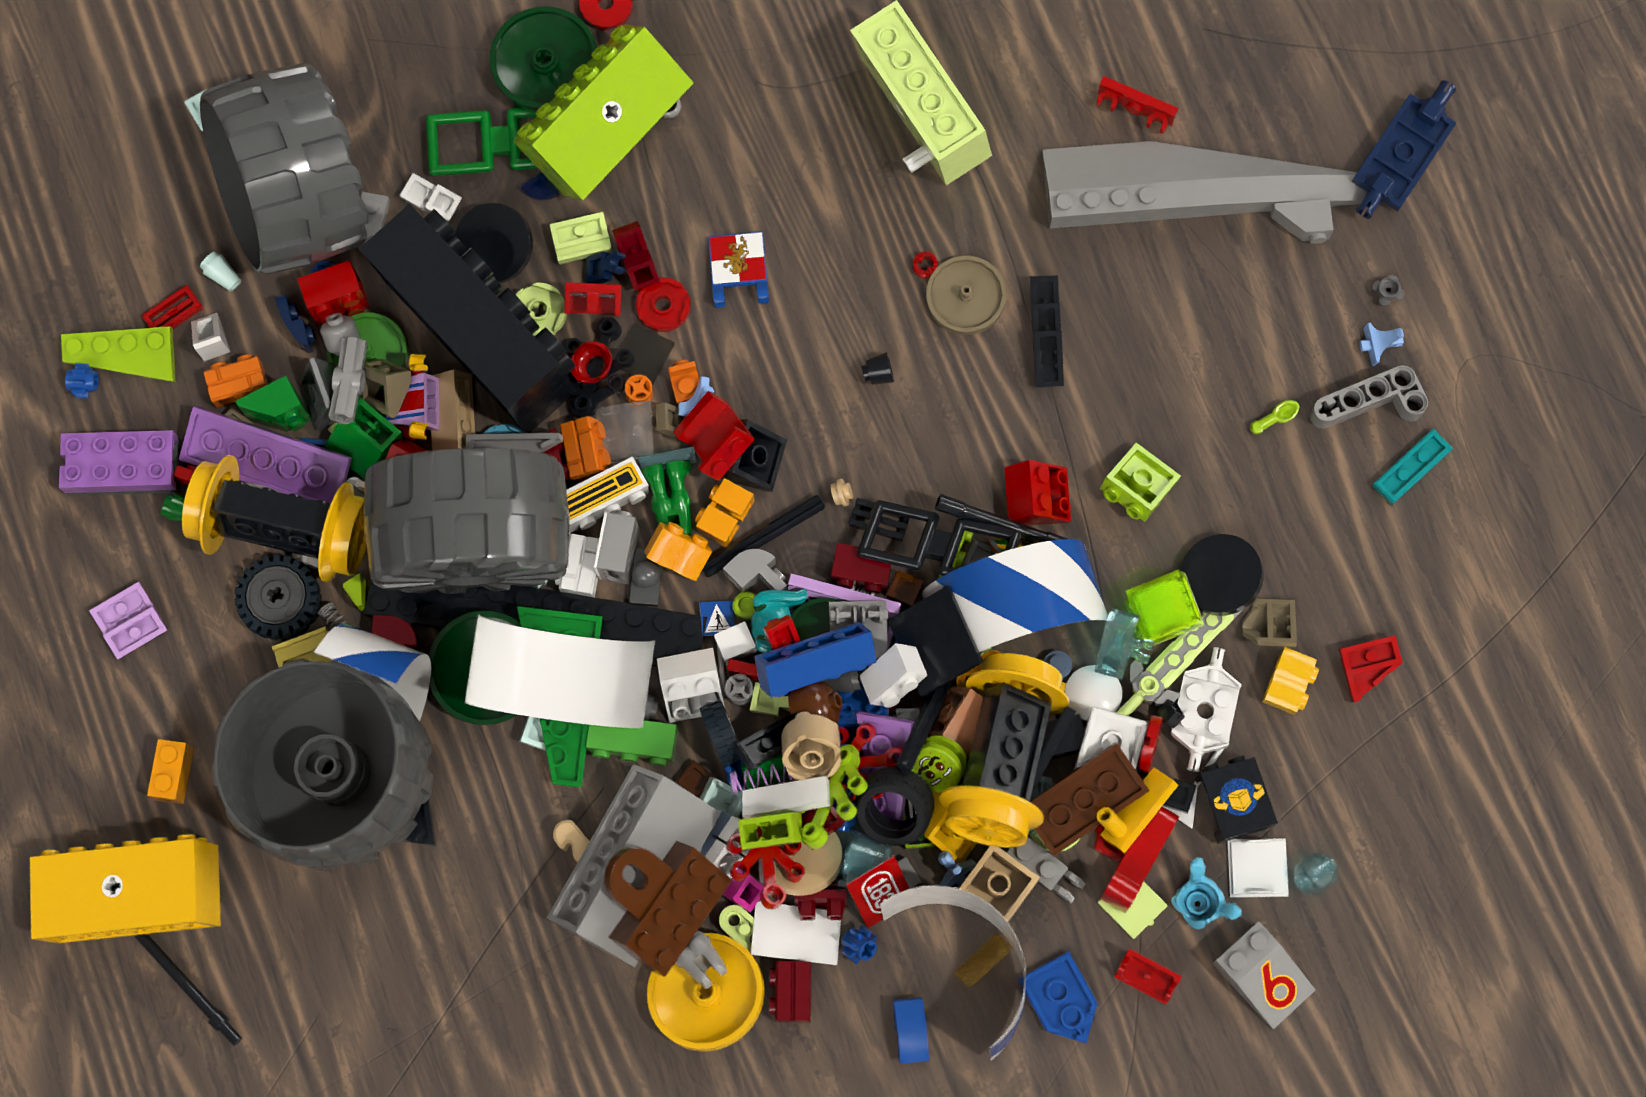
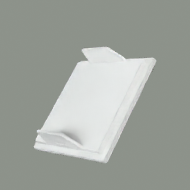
(1257, 868)

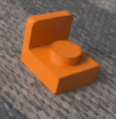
(683, 379)

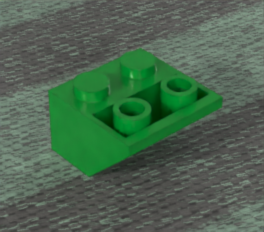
(364, 439)

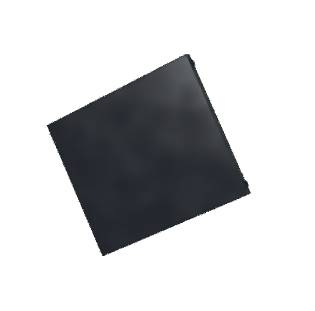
(940, 638)

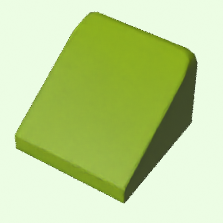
(357, 590)

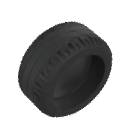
(887, 829)

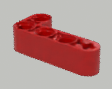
(1138, 861)

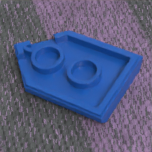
(1061, 998)

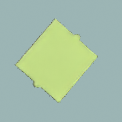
(1140, 914)

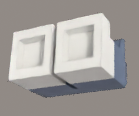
(716, 843)

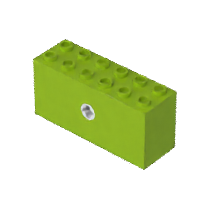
(603, 111)

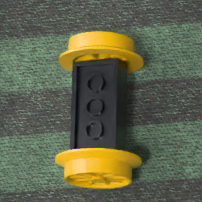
(225, 507)
(1005, 751)

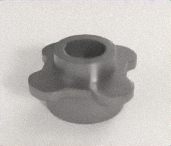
(1393, 284)

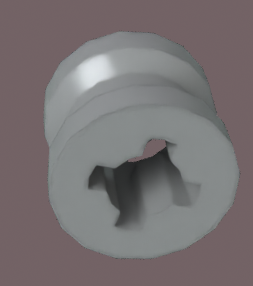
(736, 685)

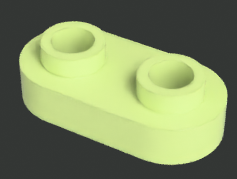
(743, 931)

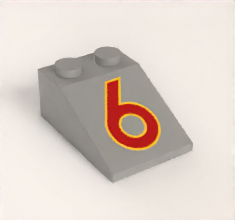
(1264, 975)

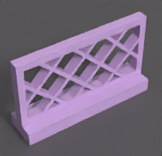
(825, 590)

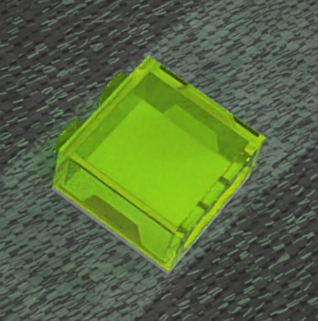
(1164, 607)

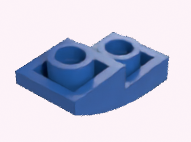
(911, 1030)

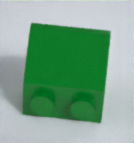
(276, 406)

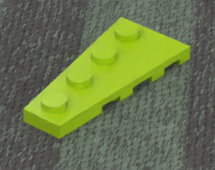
(130, 351)

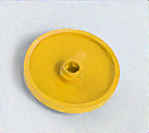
(712, 1016)

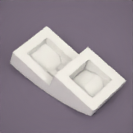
(428, 197)

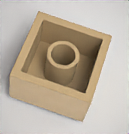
(1000, 881)

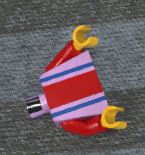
(420, 404)

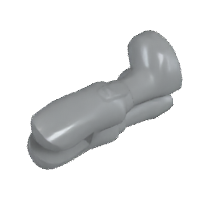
(699, 957)

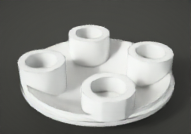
(1091, 689)

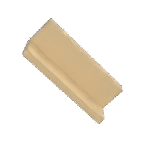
(455, 411)

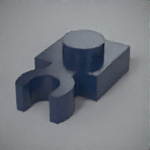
(602, 265)

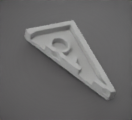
(522, 441)

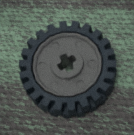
(280, 617)

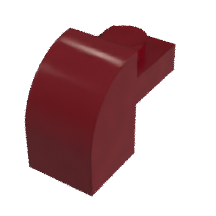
(637, 258)
(396, 631)

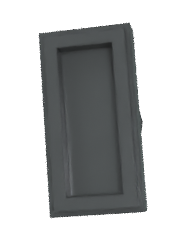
(645, 580)

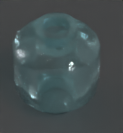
(1315, 874)

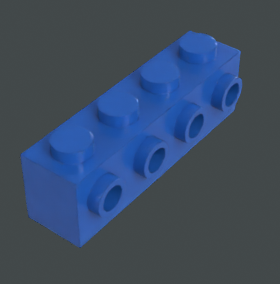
(815, 659)

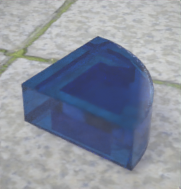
(539, 188)

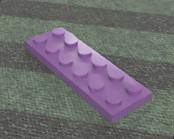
(265, 455)

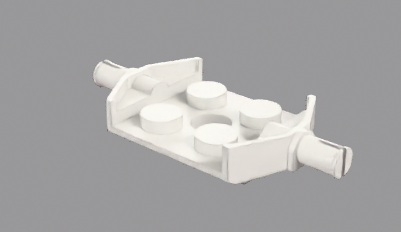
(1220, 691)

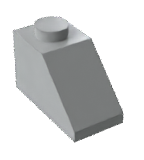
(1305, 219)

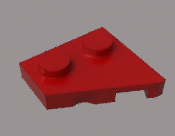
(1368, 664)

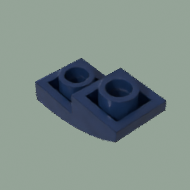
(301, 332)

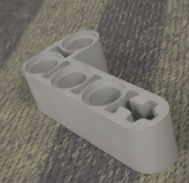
(1366, 401)

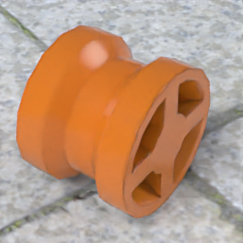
(636, 385)

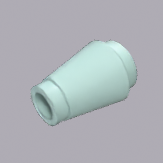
(220, 271)

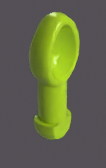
(1281, 413)

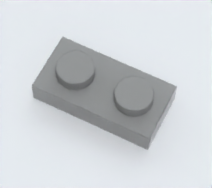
(377, 211)

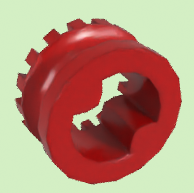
(918, 259)

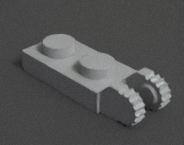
(1046, 867)

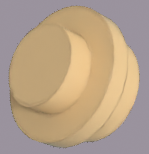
(841, 492)

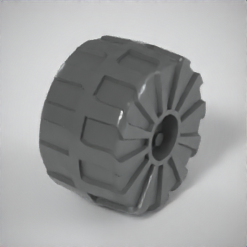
(284, 167)
(466, 520)
(276, 756)

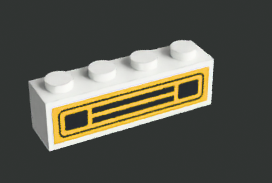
(605, 493)

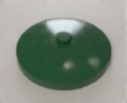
(539, 54)
(451, 667)

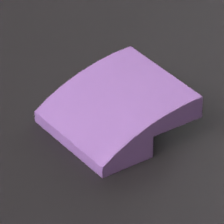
(128, 620)

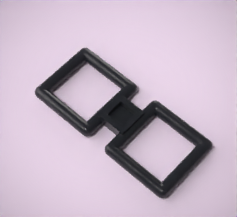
(933, 543)

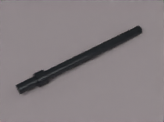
(218, 1019)

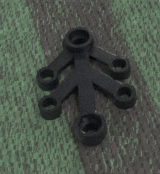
(594, 370)

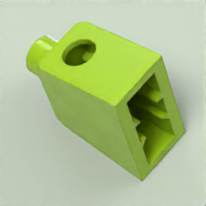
(776, 830)

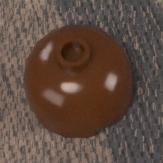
(816, 700)

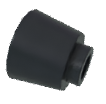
(878, 370)

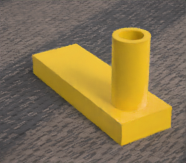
(1126, 825)

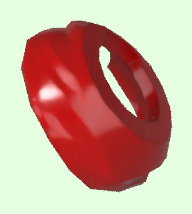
(584, 354)

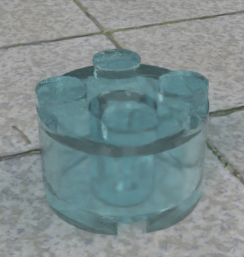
(861, 857)

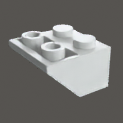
(689, 683)

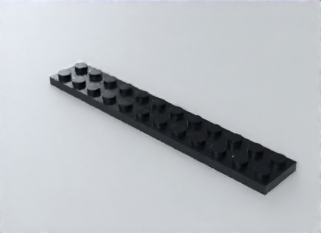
(671, 630)

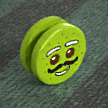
(941, 763)

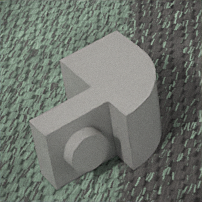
(751, 566)

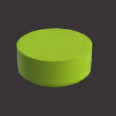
(744, 605)

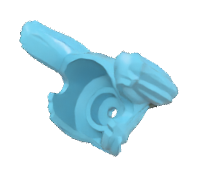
(1206, 892)

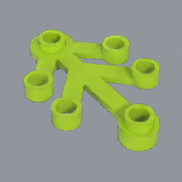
(813, 833)

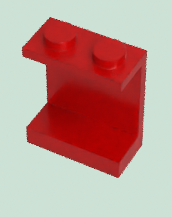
(715, 434)

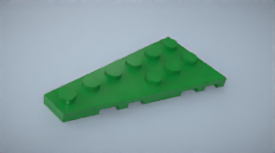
(563, 740)

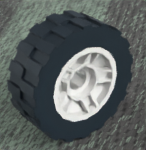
(720, 731)

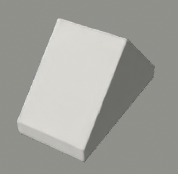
(209, 337)

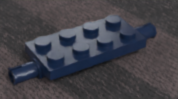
(1404, 150)

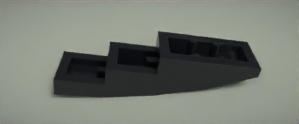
(1046, 331)

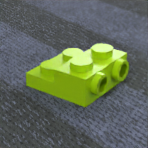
(1139, 483)

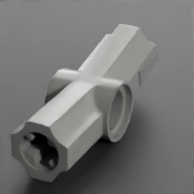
(348, 380)

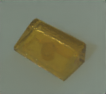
(983, 961)

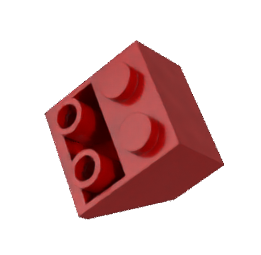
(1037, 493)

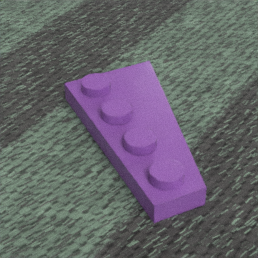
(889, 734)

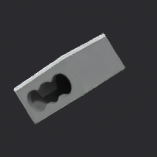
(617, 547)

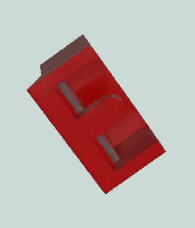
(593, 298)

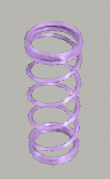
(735, 783)

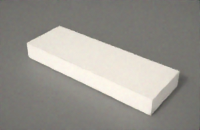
(786, 797)

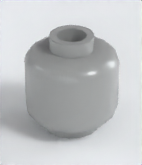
(335, 328)

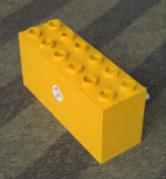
(125, 890)

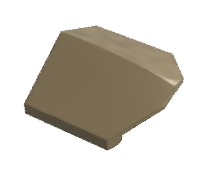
(1271, 623)

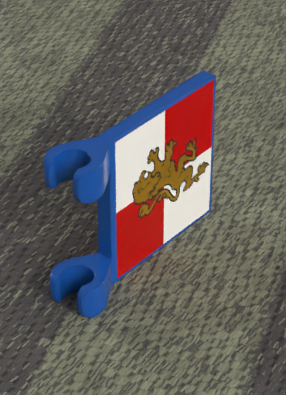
(738, 262)

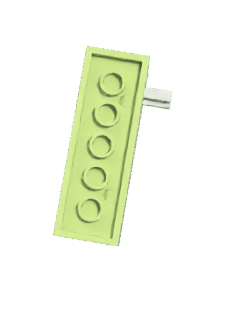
(921, 94)

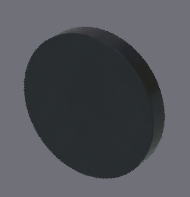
(498, 237)
(1223, 574)

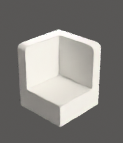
(735, 642)

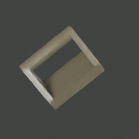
(395, 382)

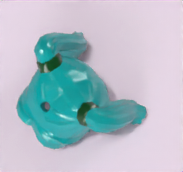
(768, 606)

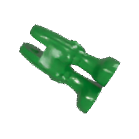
(677, 507)

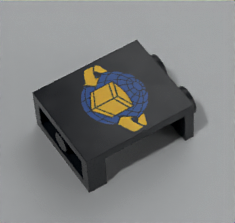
(1237, 798)

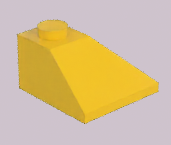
(944, 838)

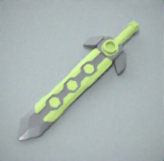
(1171, 663)

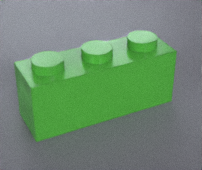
(652, 742)

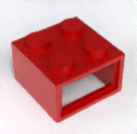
(333, 291)

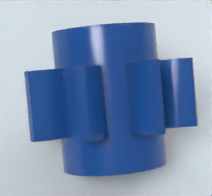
(82, 380)
(859, 944)

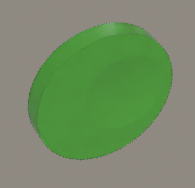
(383, 339)

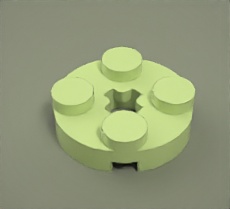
(553, 304)

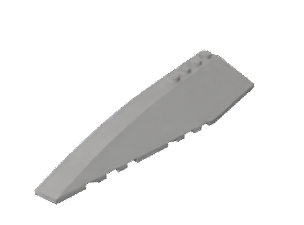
(1177, 182)

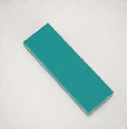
(1412, 467)

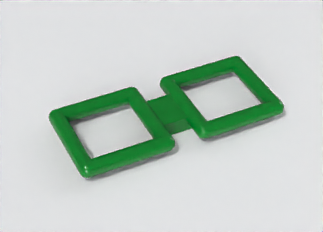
(494, 141)

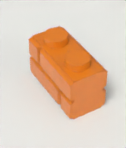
(235, 380)
(584, 448)

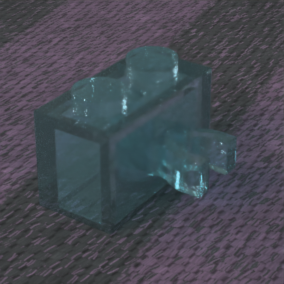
(1120, 644)

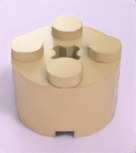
(811, 746)

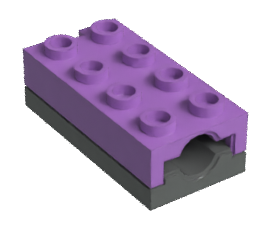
(119, 463)

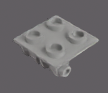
(869, 613)

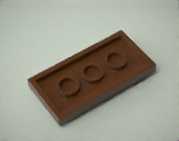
(1074, 800)

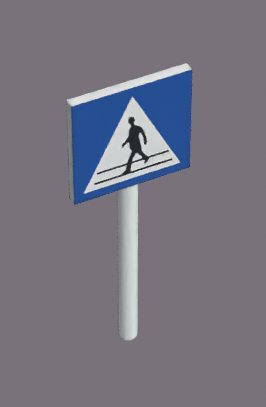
(719, 618)

